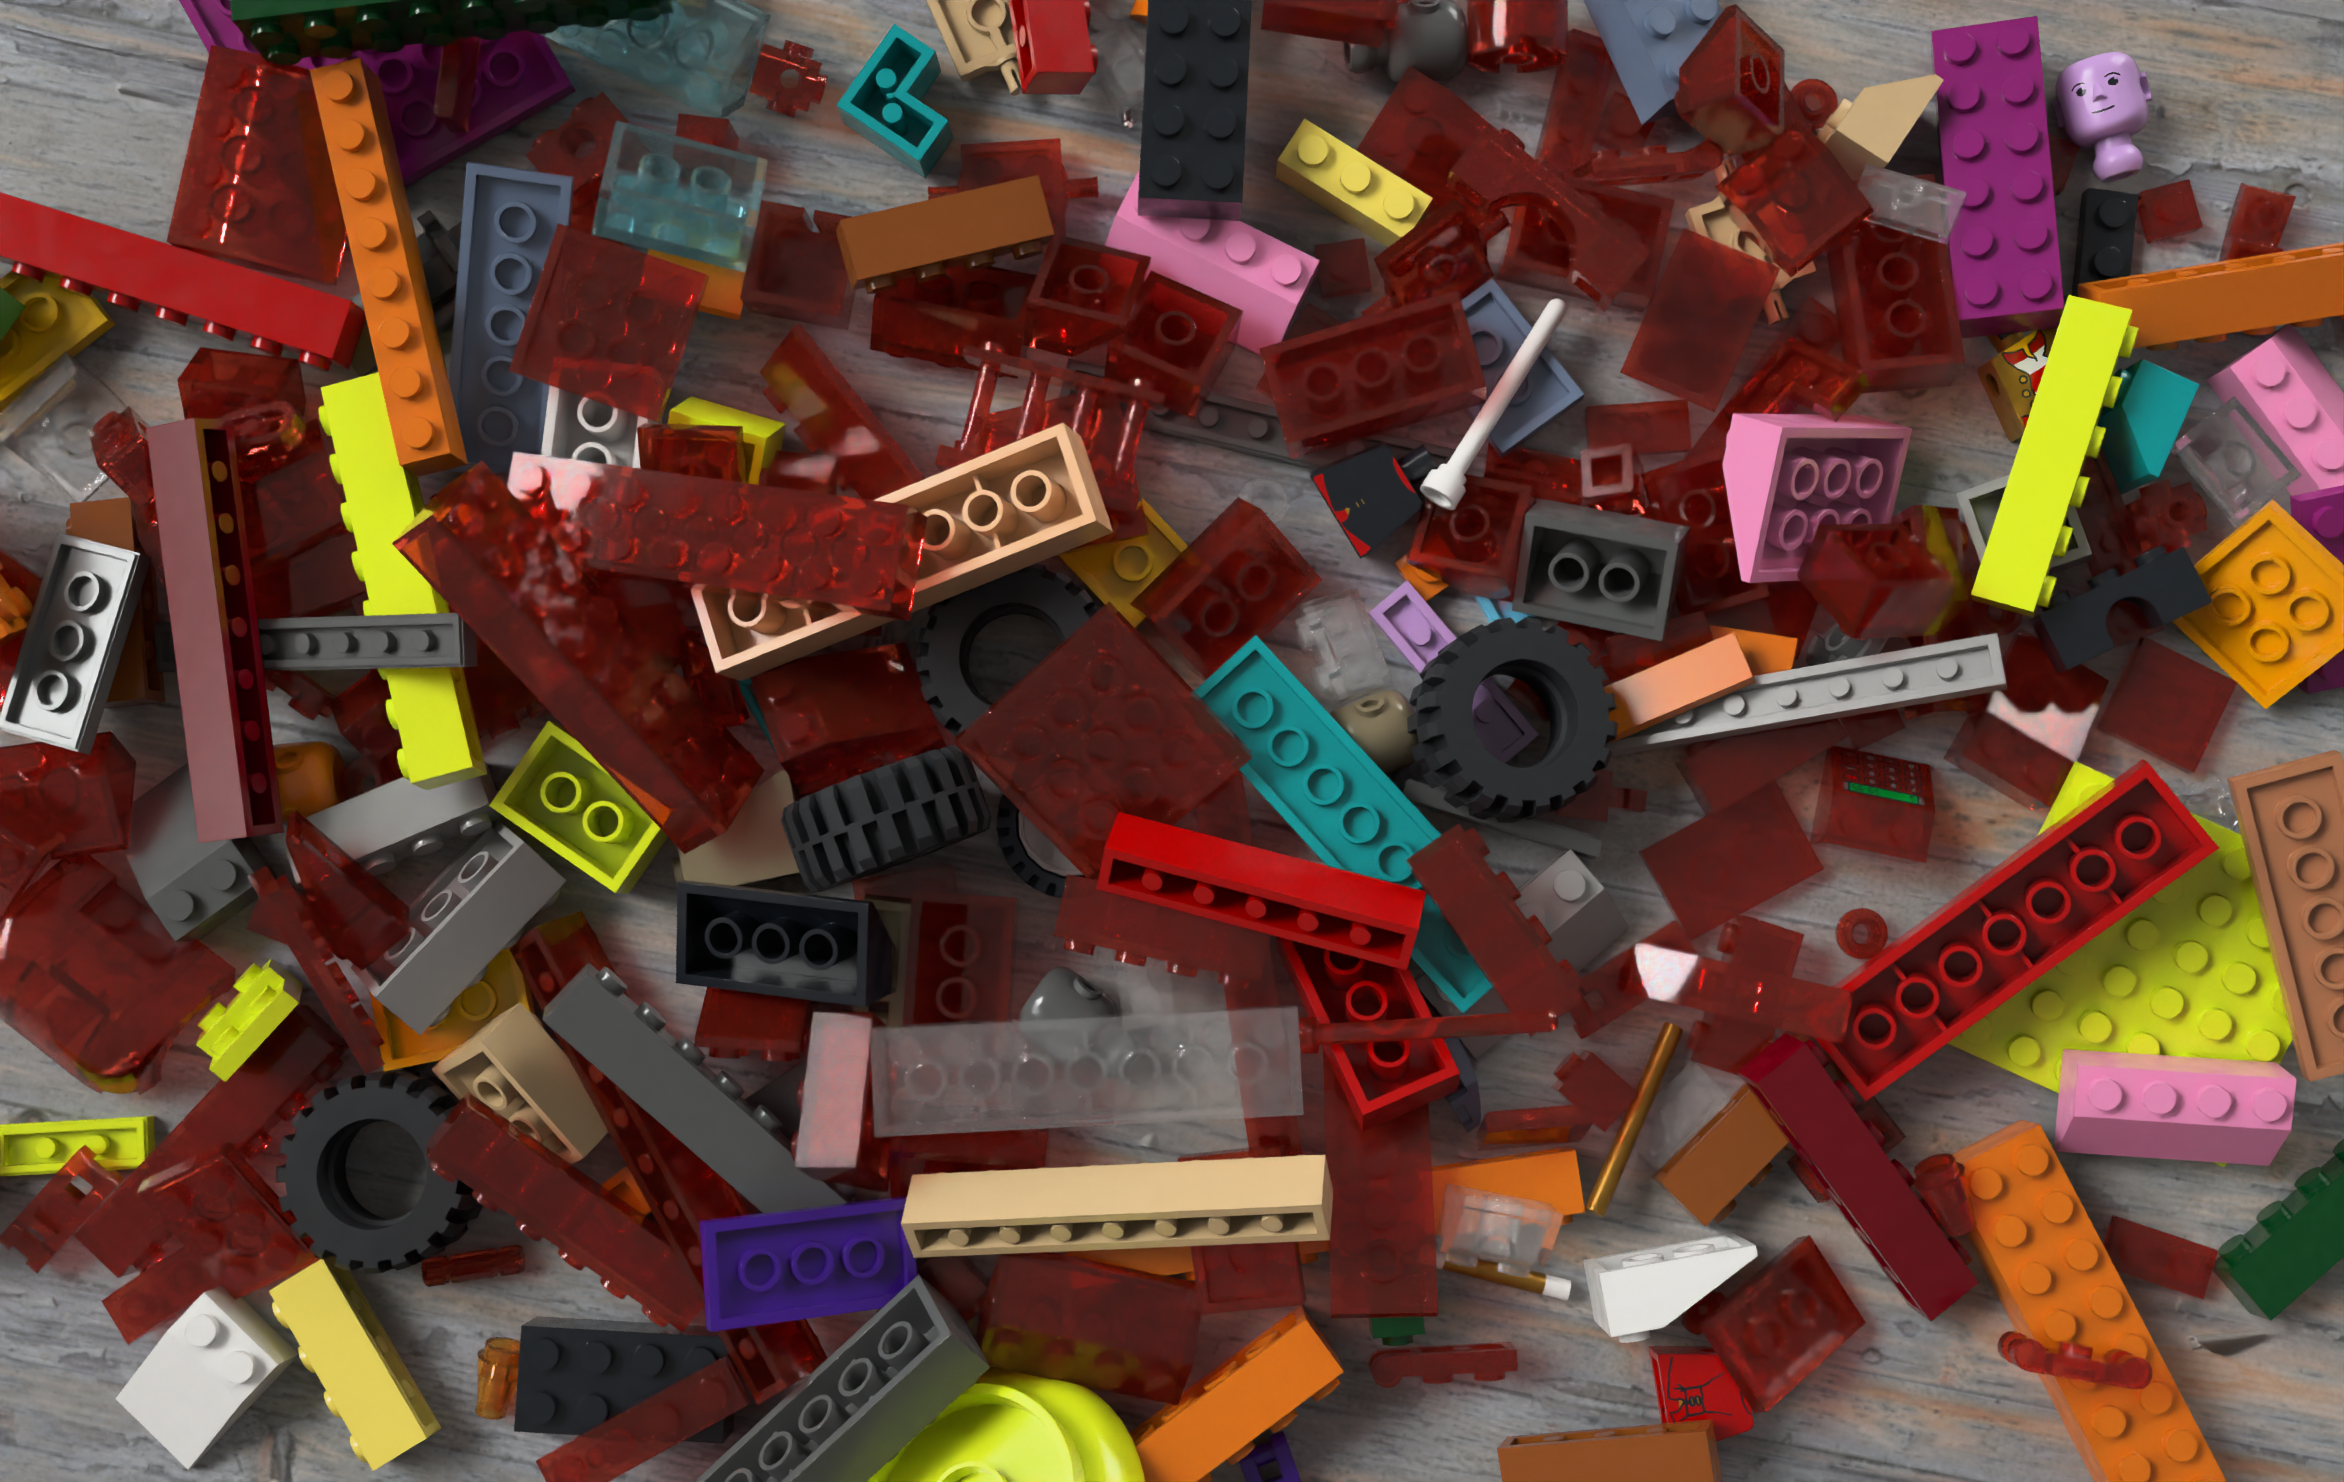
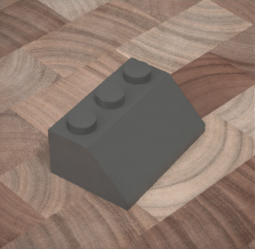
(1600, 568)

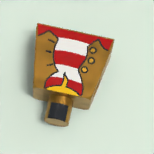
(2015, 375)

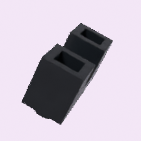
(2161, 587)

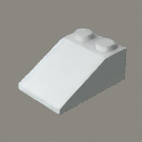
(1659, 1283)
(205, 1374)

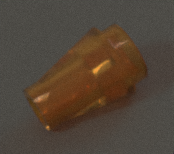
(496, 1376)

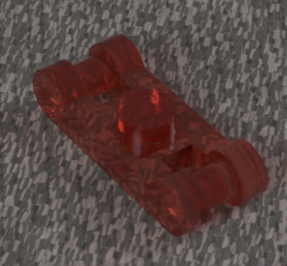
(60, 1209)
(2075, 1361)

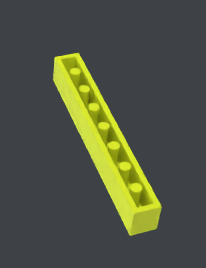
(382, 500)

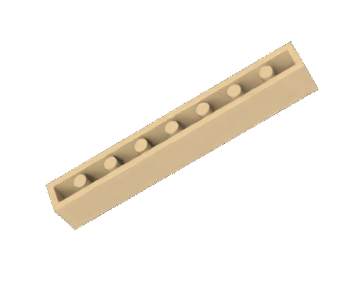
(1119, 1206)

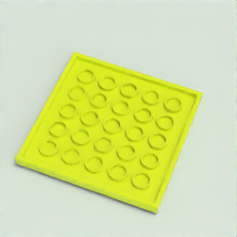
(2166, 979)

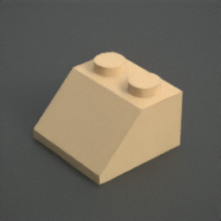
(1876, 122)

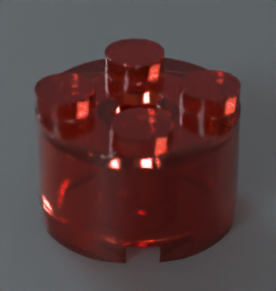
(1518, 34)

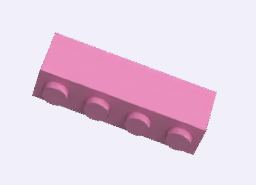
(1224, 262)
(2293, 403)
(2173, 1107)

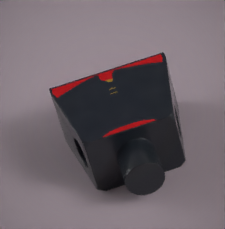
(1373, 492)

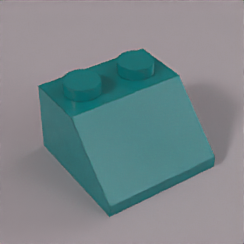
(2144, 422)

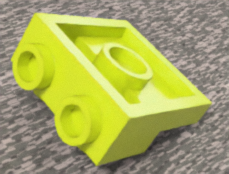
(250, 1017)

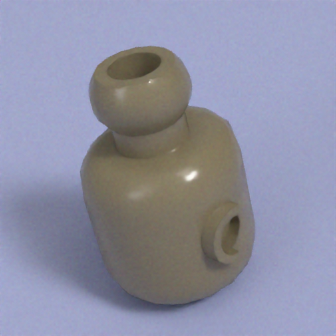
(1380, 728)

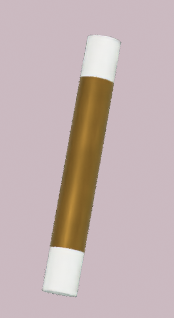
(1487, 1271)

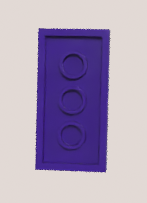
(804, 1263)

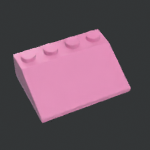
(1805, 473)

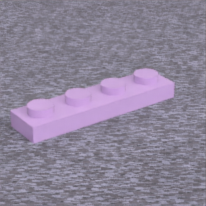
(1418, 637)

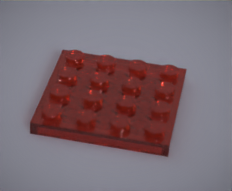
(1102, 735)

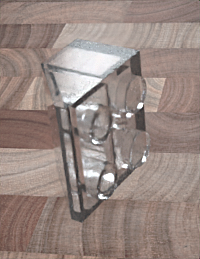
(1343, 648)

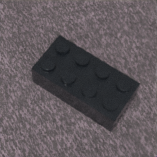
(1194, 109)
(593, 1369)

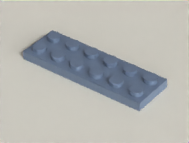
(502, 252)

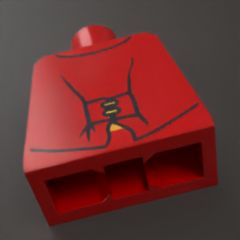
(1697, 1386)

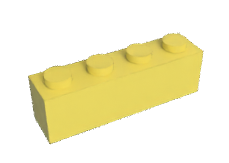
(354, 1362)

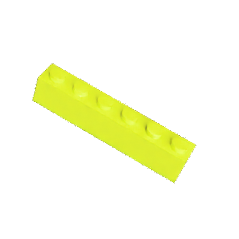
(2052, 456)

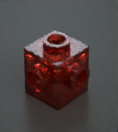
(768, 72)
(2166, 516)

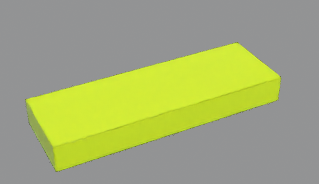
(48, 1145)

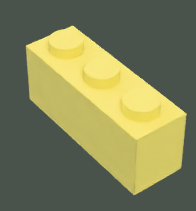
(1351, 185)

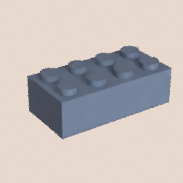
(1650, 44)

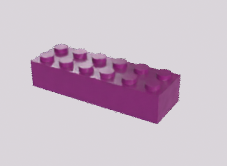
(1999, 153)

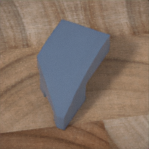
(1466, 1100)

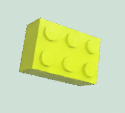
(579, 811)

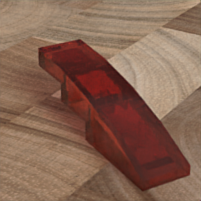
(1740, 992)

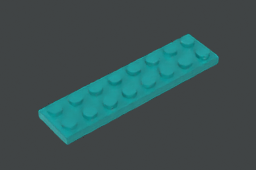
(1334, 797)

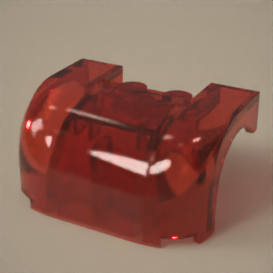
(100, 977)

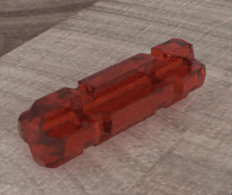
(473, 1265)

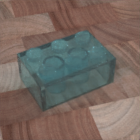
(680, 196)

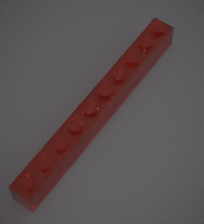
(669, 1175)

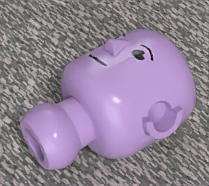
(2101, 107)

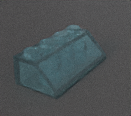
(694, 55)

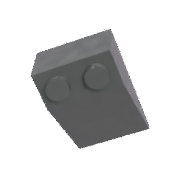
(186, 881)

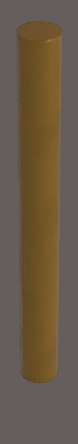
(1634, 1119)

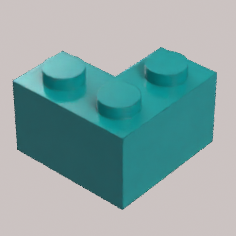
(887, 106)

